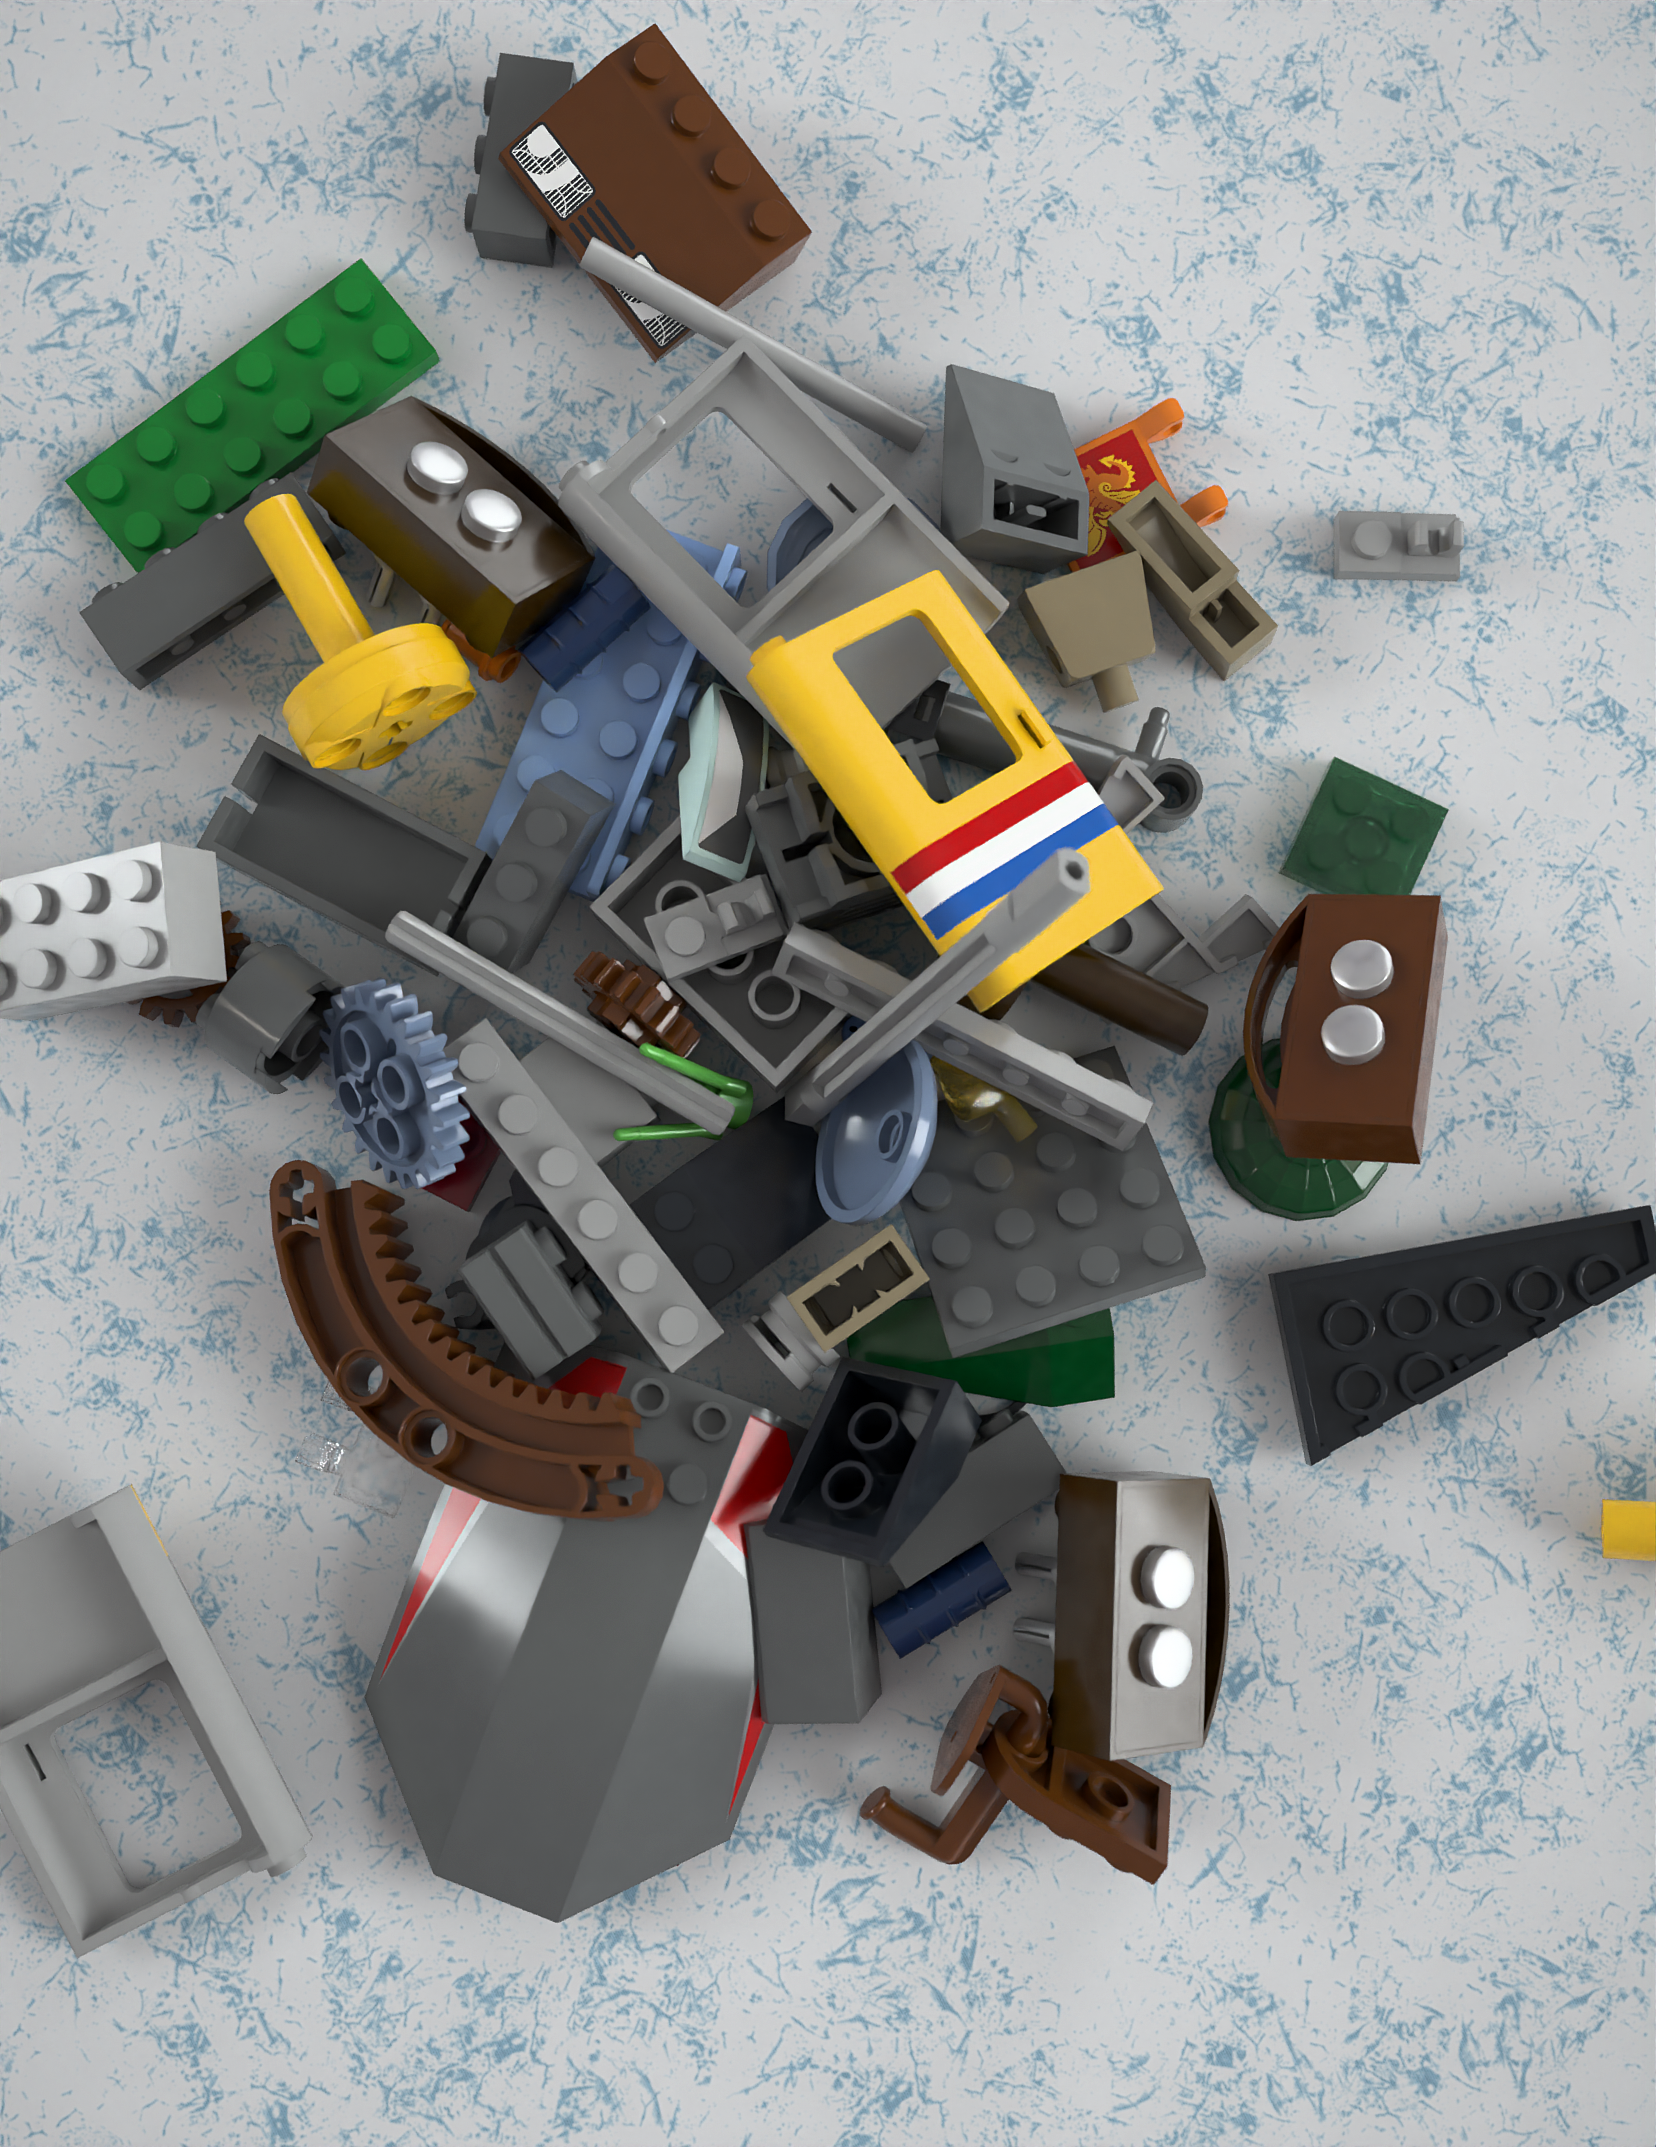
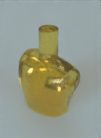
(974, 1098)

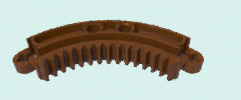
(504, 1434)

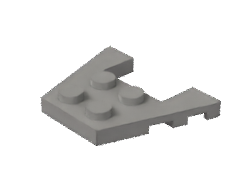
(1152, 934)

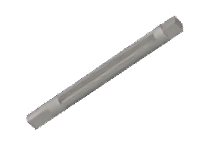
(1001, 933)

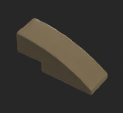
(1193, 580)

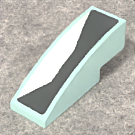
(719, 780)

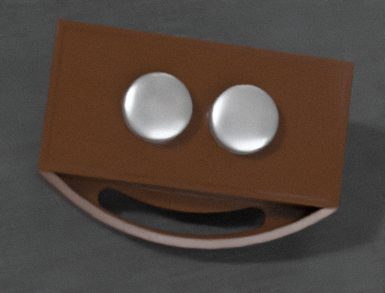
(1353, 1026)

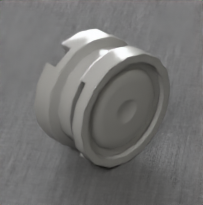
(785, 1326)

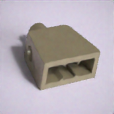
(1094, 626)
(858, 1288)

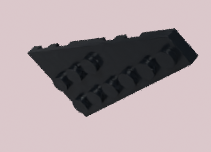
(1417, 1320)

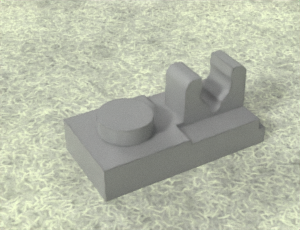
(1397, 546)
(716, 927)

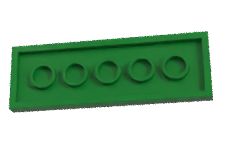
(254, 415)

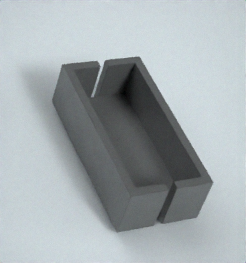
(342, 848)

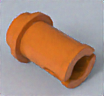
(495, 668)

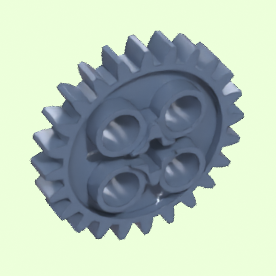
(394, 1083)

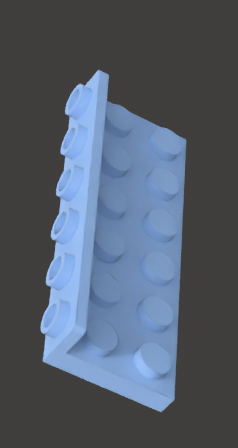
(613, 725)

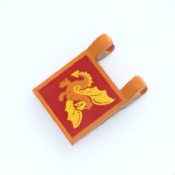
(1122, 466)

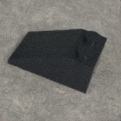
(737, 1204)
(874, 1461)

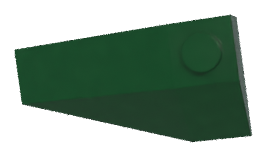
(1041, 1368)

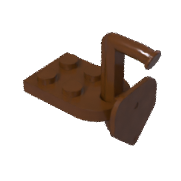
(1077, 1796)

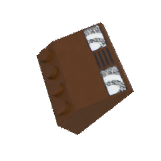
(661, 178)

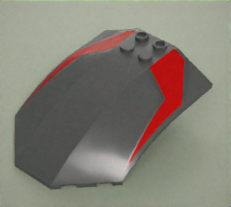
(580, 1687)

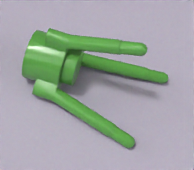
(731, 1089)

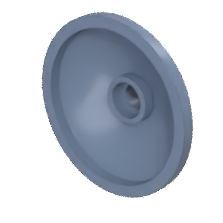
(878, 1139)

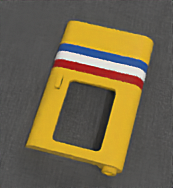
(971, 852)

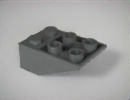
(1010, 475)

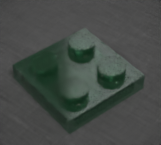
(1362, 835)

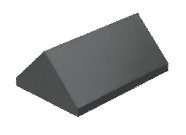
(811, 1632)

